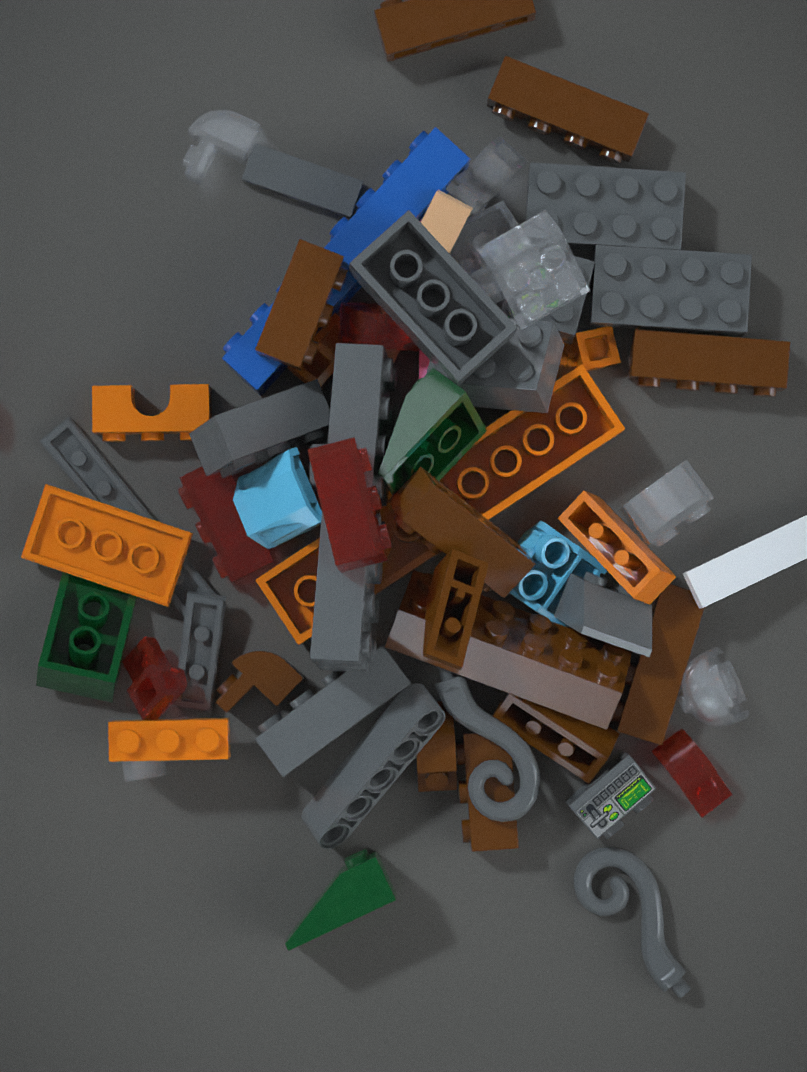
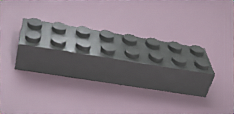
(346, 600)

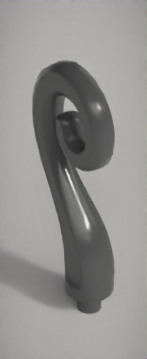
(461, 706)
(657, 958)

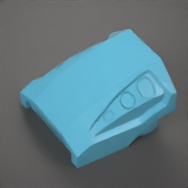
(277, 501)
(554, 561)

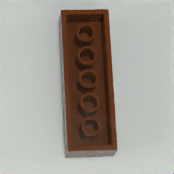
(524, 656)

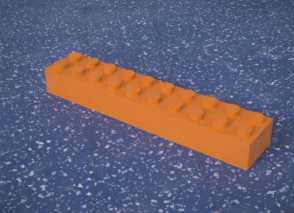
(496, 472)

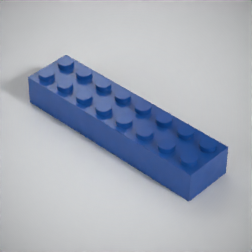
(405, 187)

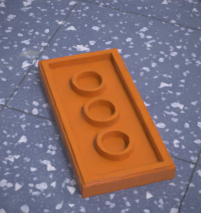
(107, 545)

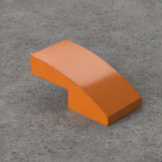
(592, 349)

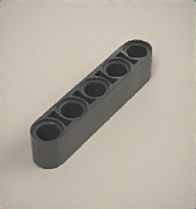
(373, 766)

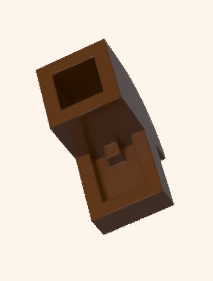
(266, 671)
(438, 759)

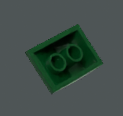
(431, 431)
(85, 639)
(352, 893)

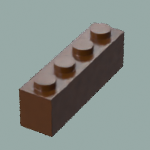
(430, 24)
(567, 110)
(709, 361)
(452, 523)
(657, 679)

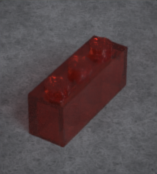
(349, 504)
(222, 525)

